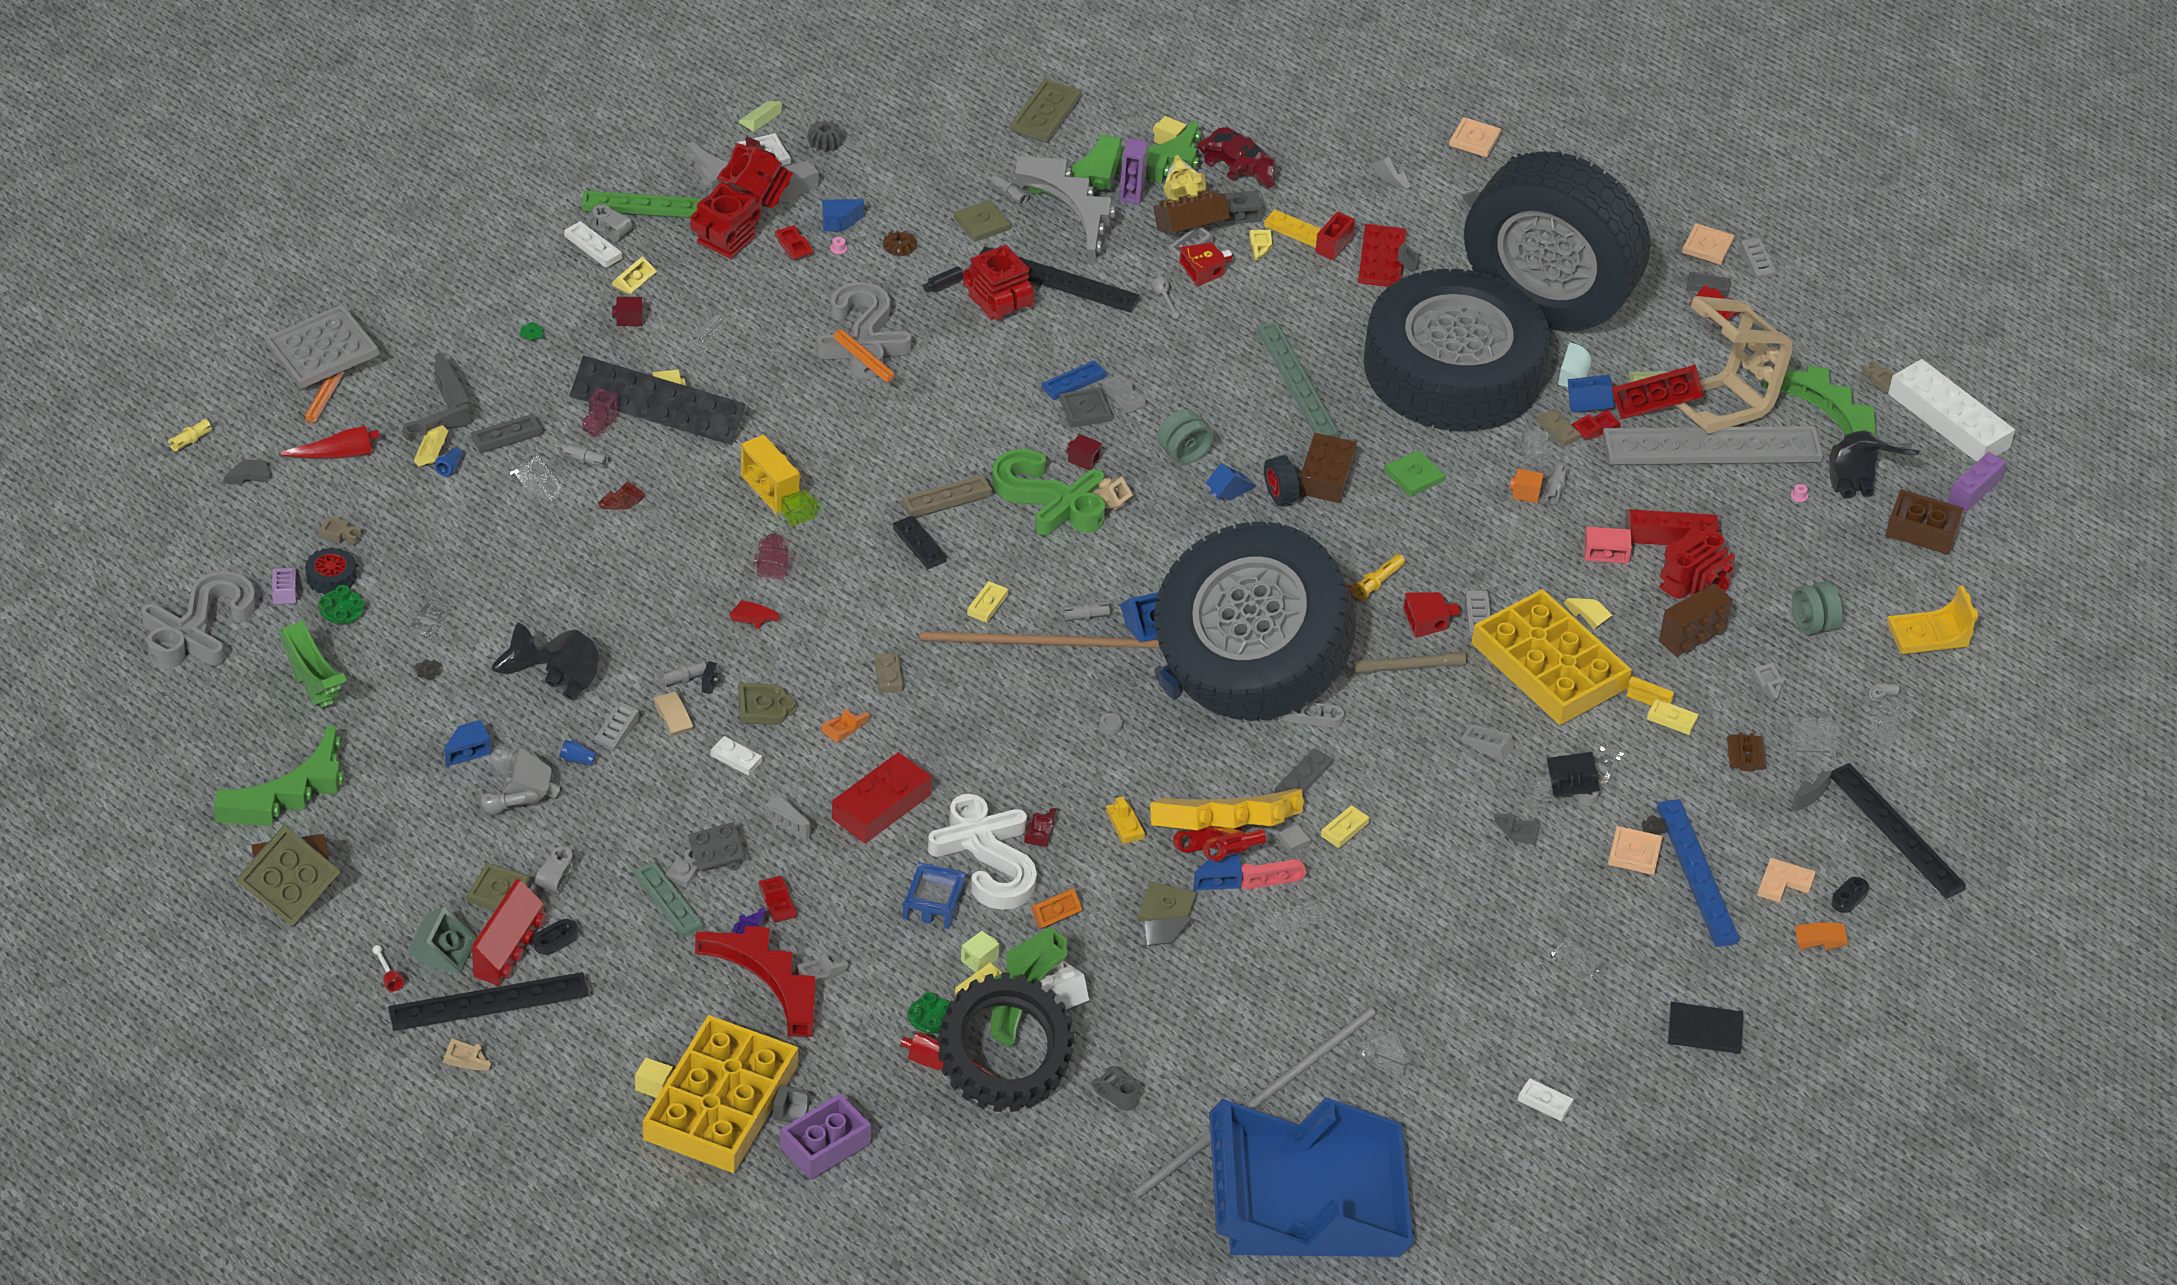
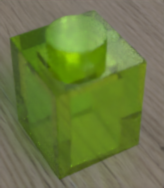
(798, 507)

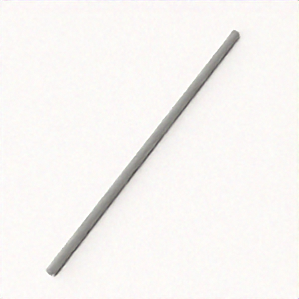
(1256, 1100)

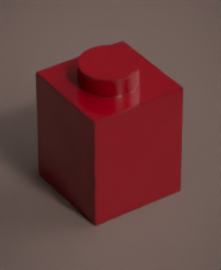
(628, 311)
(1084, 452)

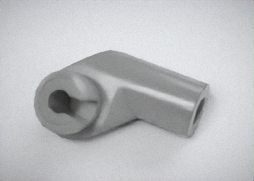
(1880, 690)

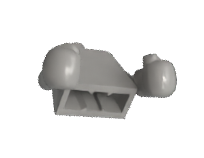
(524, 783)

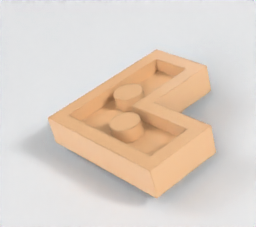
(1783, 874)

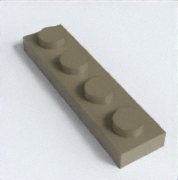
(946, 496)

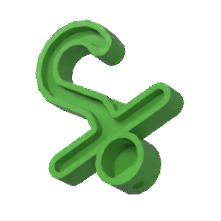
(1062, 501)

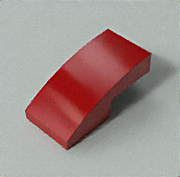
(793, 243)
(1593, 427)
(777, 898)

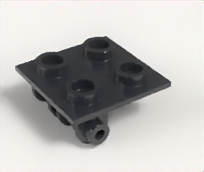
(1573, 774)

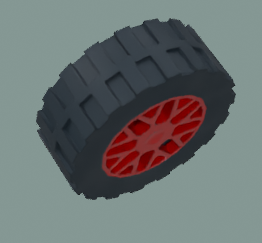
(1281, 480)
(330, 569)

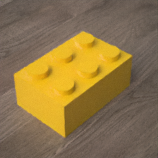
(768, 471)

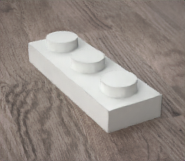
(593, 244)

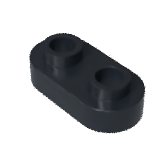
(1853, 891)
(554, 937)

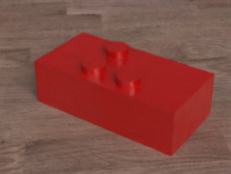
(881, 797)

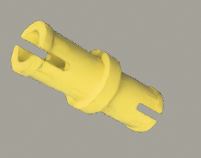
(190, 435)

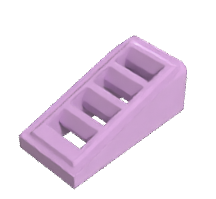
(284, 585)

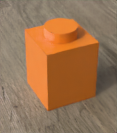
(1526, 485)

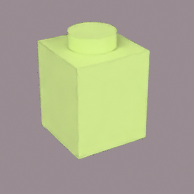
(980, 951)

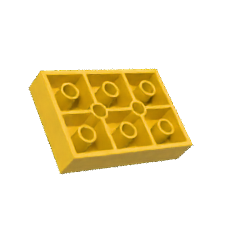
(1551, 656)
(720, 1094)

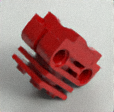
(756, 174)
(726, 220)
(998, 282)
(1696, 563)

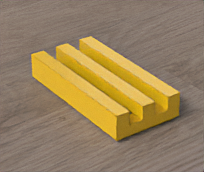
(1648, 692)

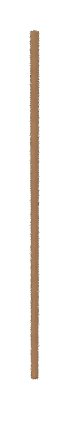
(1037, 639)

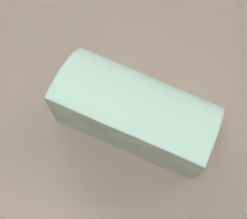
(1575, 364)

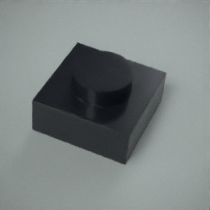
(710, 677)

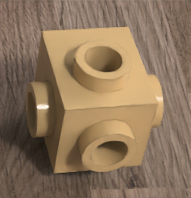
(1113, 492)

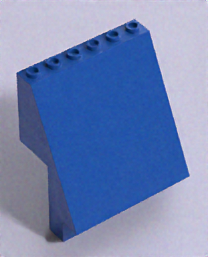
(1310, 1186)

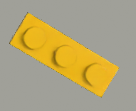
(1292, 227)

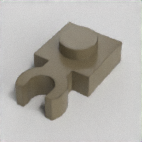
(1879, 377)
(337, 529)

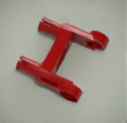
(1224, 839)

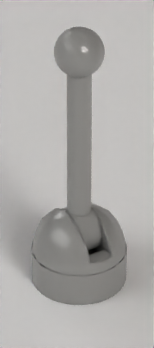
(1161, 286)

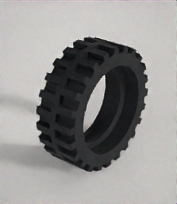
(1016, 994)

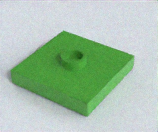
(1414, 473)

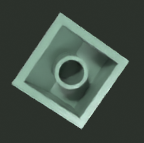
(442, 941)

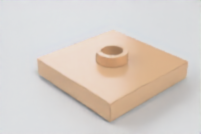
(1475, 137)
(1708, 244)
(1635, 850)

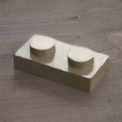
(1558, 427)
(888, 672)

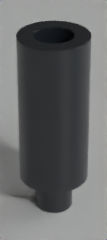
(944, 279)

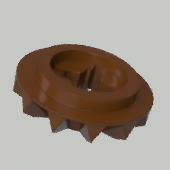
(893, 247)

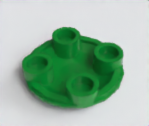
(341, 605)
(927, 1013)

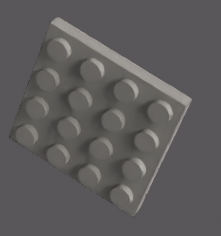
(321, 346)

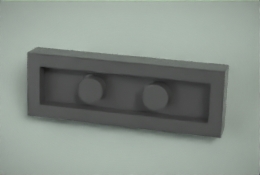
(505, 433)
(1306, 772)

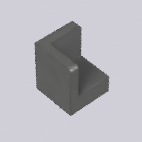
(790, 1104)

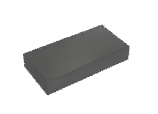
(1698, 280)

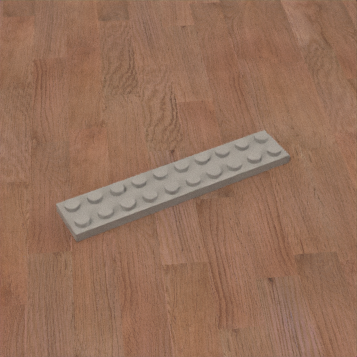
(1723, 446)

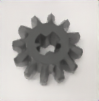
(824, 135)

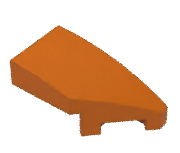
(844, 725)

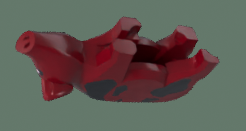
(1239, 154)

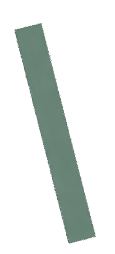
(1296, 379)

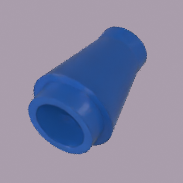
(448, 462)
(576, 753)

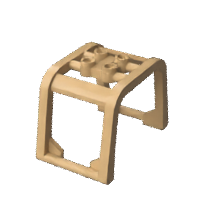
(1757, 342)

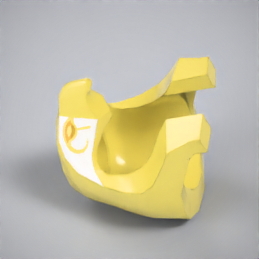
(1183, 180)

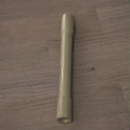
(1372, 665)

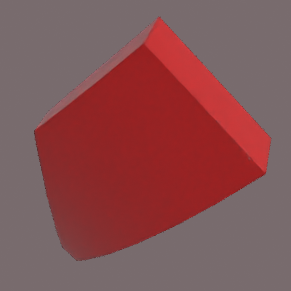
(753, 612)

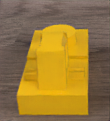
(1125, 821)

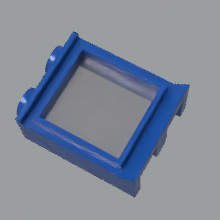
(934, 892)

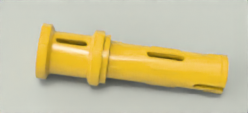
(1373, 580)

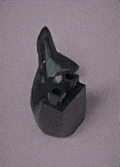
(1854, 462)
(569, 657)

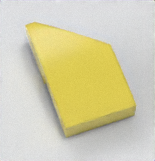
(1260, 243)
(1589, 609)

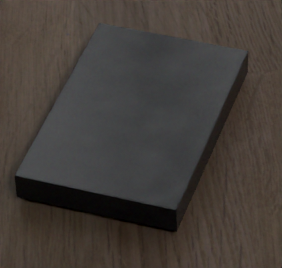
(1705, 1027)

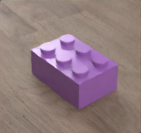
(825, 1136)

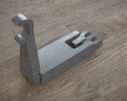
(455, 397)

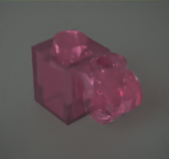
(602, 411)
(772, 559)

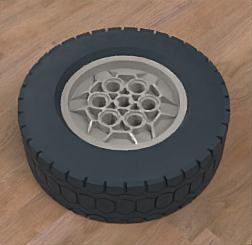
(1560, 237)
(1456, 349)
(1259, 670)

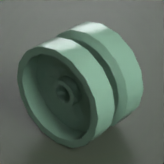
(1185, 437)
(1816, 607)

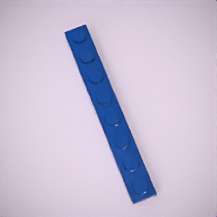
(1698, 873)

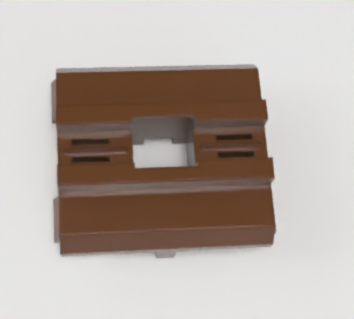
(1750, 744)

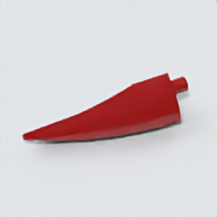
(343, 444)
(925, 1052)

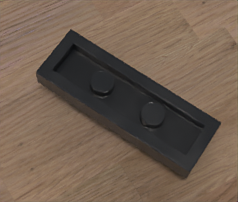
(919, 542)

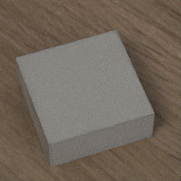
(1294, 839)

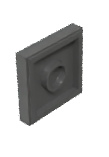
(1085, 407)

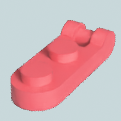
(1272, 873)

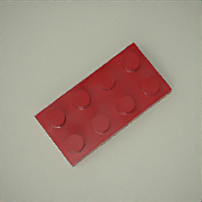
(1380, 255)

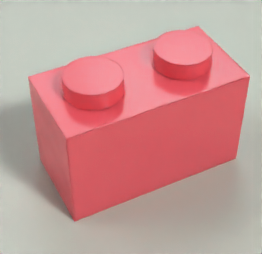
(1607, 544)

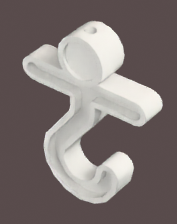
(981, 835)

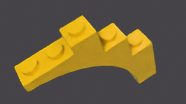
(1228, 813)

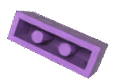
(1133, 171)
(1977, 481)

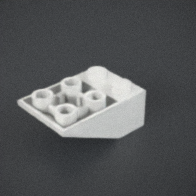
(1067, 984)

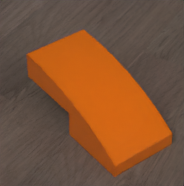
(1822, 933)

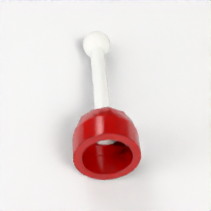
(392, 979)

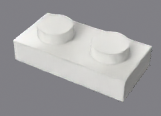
(736, 755)
(1545, 1099)

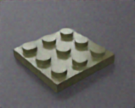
(288, 875)

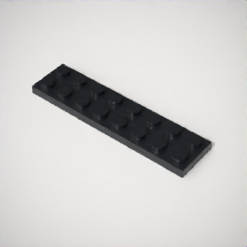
(661, 400)

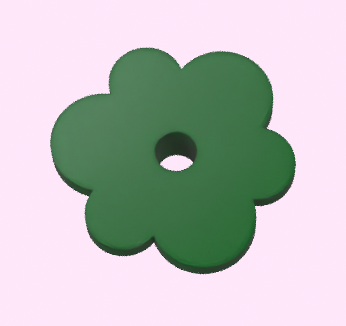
(531, 331)

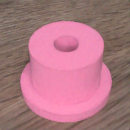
(838, 245)
(1800, 493)

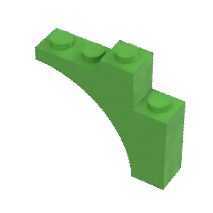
(1162, 155)
(1098, 165)
(310, 666)
(1031, 958)

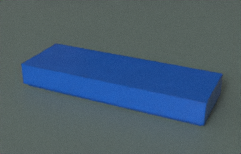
(1074, 379)

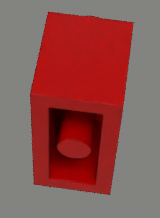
(1335, 235)

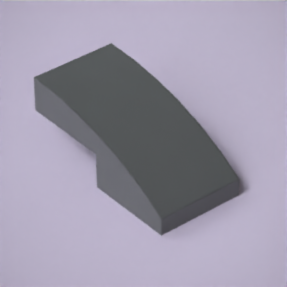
(1809, 792)

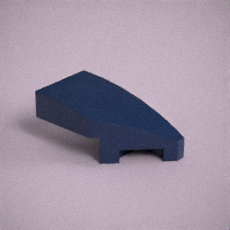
(1167, 681)

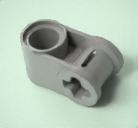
(610, 222)
(555, 870)

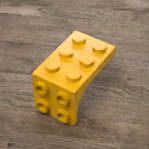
(1936, 629)

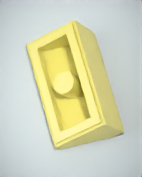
(634, 276)

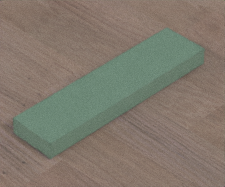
(668, 900)

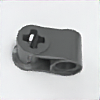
(1117, 1088)

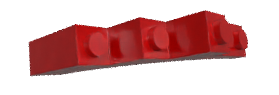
(774, 967)

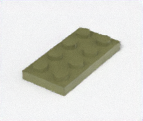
(1045, 110)

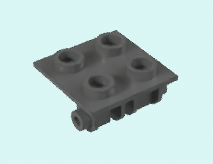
(717, 847)

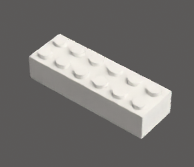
(1951, 410)

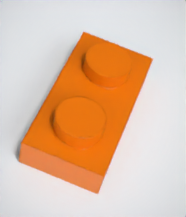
(1056, 908)

